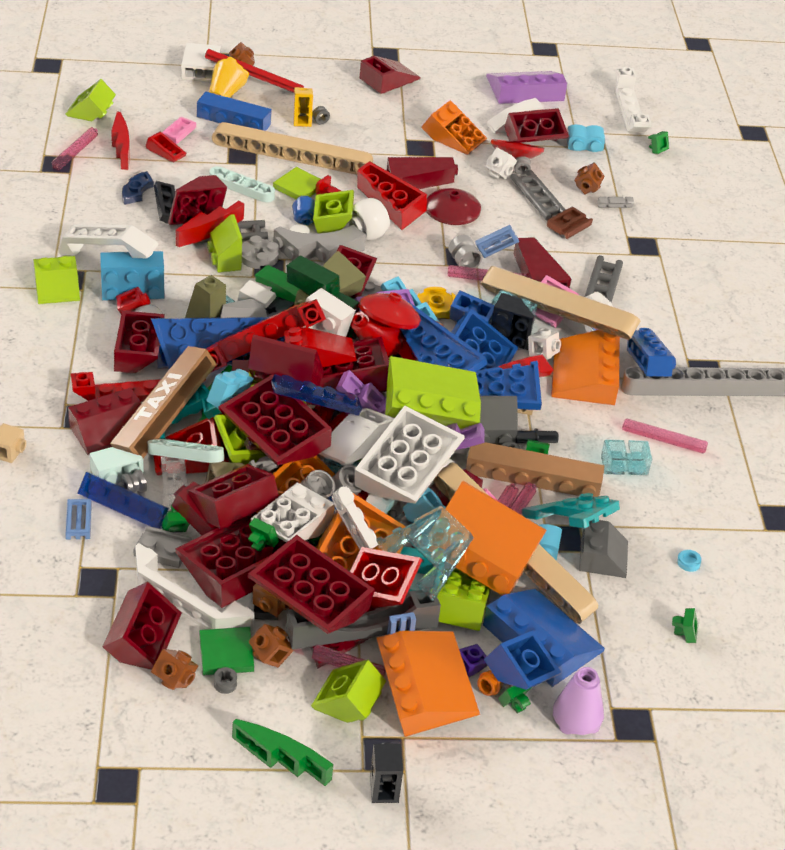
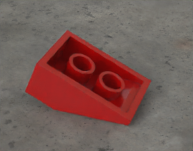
(330, 347)
(202, 432)
(387, 573)

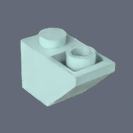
(112, 463)

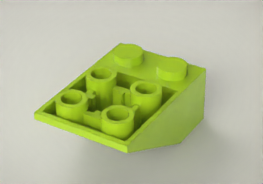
(463, 601)

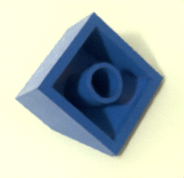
(522, 662)

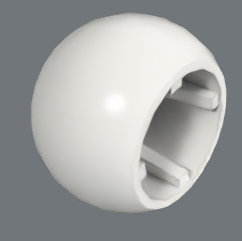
(370, 217)

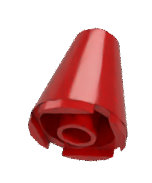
(369, 328)

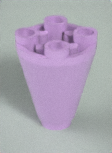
(580, 704)

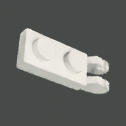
(353, 518)

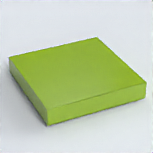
(297, 183)

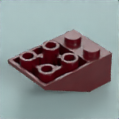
(385, 74)
(197, 196)

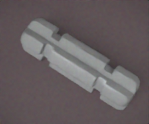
(615, 202)

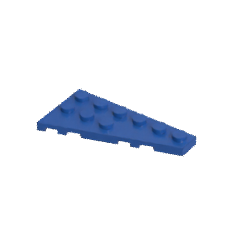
(179, 333)
(439, 346)

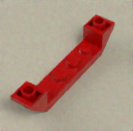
(238, 344)
(84, 386)

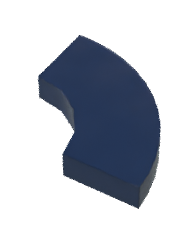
(134, 189)

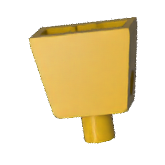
(303, 104)

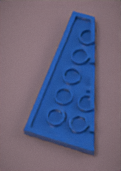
(514, 381)

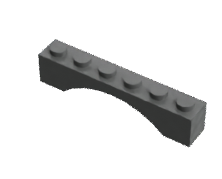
(371, 624)

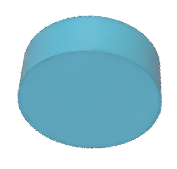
(689, 560)

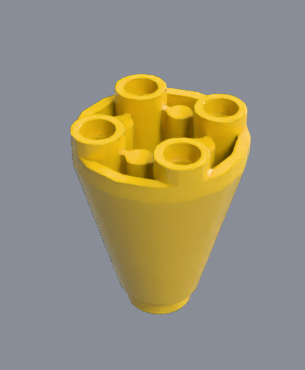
(227, 77)

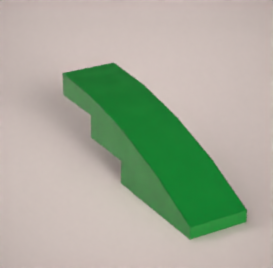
(278, 282)
(276, 747)

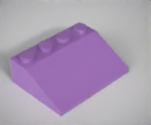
(522, 86)

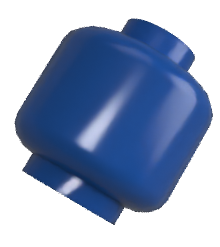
(303, 210)

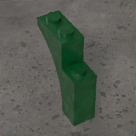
(311, 277)

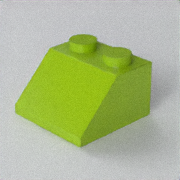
(92, 102)
(333, 211)
(226, 246)
(56, 279)
(234, 442)
(350, 692)

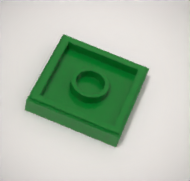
(226, 649)

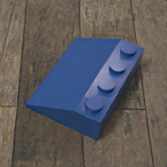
(485, 339)
(561, 636)

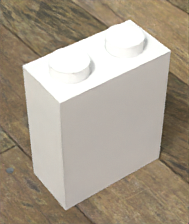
(194, 63)

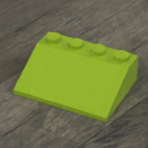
(434, 391)

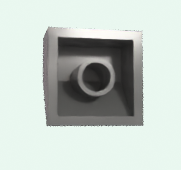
(499, 418)
(603, 550)

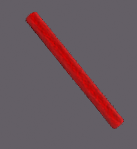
(257, 72)

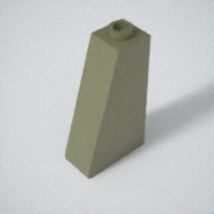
(350, 277)
(207, 299)

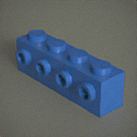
(651, 353)

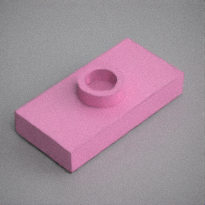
(179, 129)

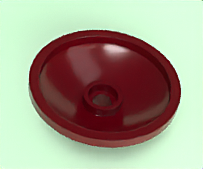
(453, 206)

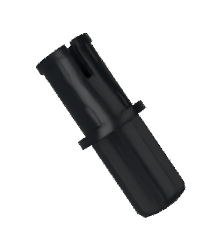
(535, 435)

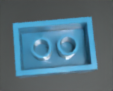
(124, 273)

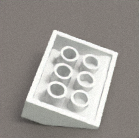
(406, 457)

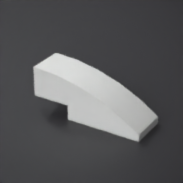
(498, 122)

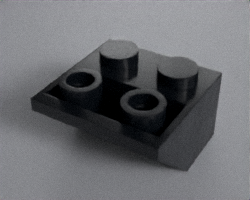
(513, 320)

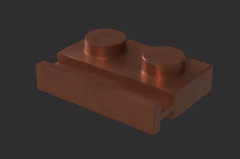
(569, 222)

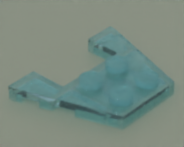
(438, 539)

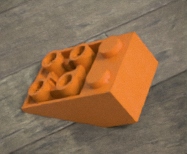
(453, 129)

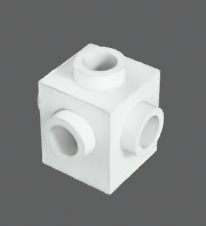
(500, 164)
(544, 342)

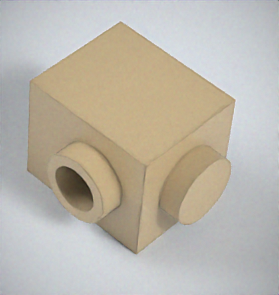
(11, 442)

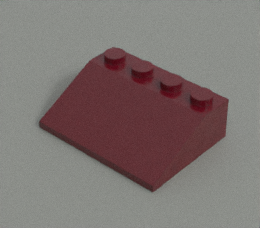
(370, 366)
(278, 424)
(224, 560)
(314, 585)

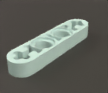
(260, 190)
(186, 450)

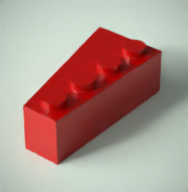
(399, 198)

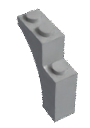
(318, 245)

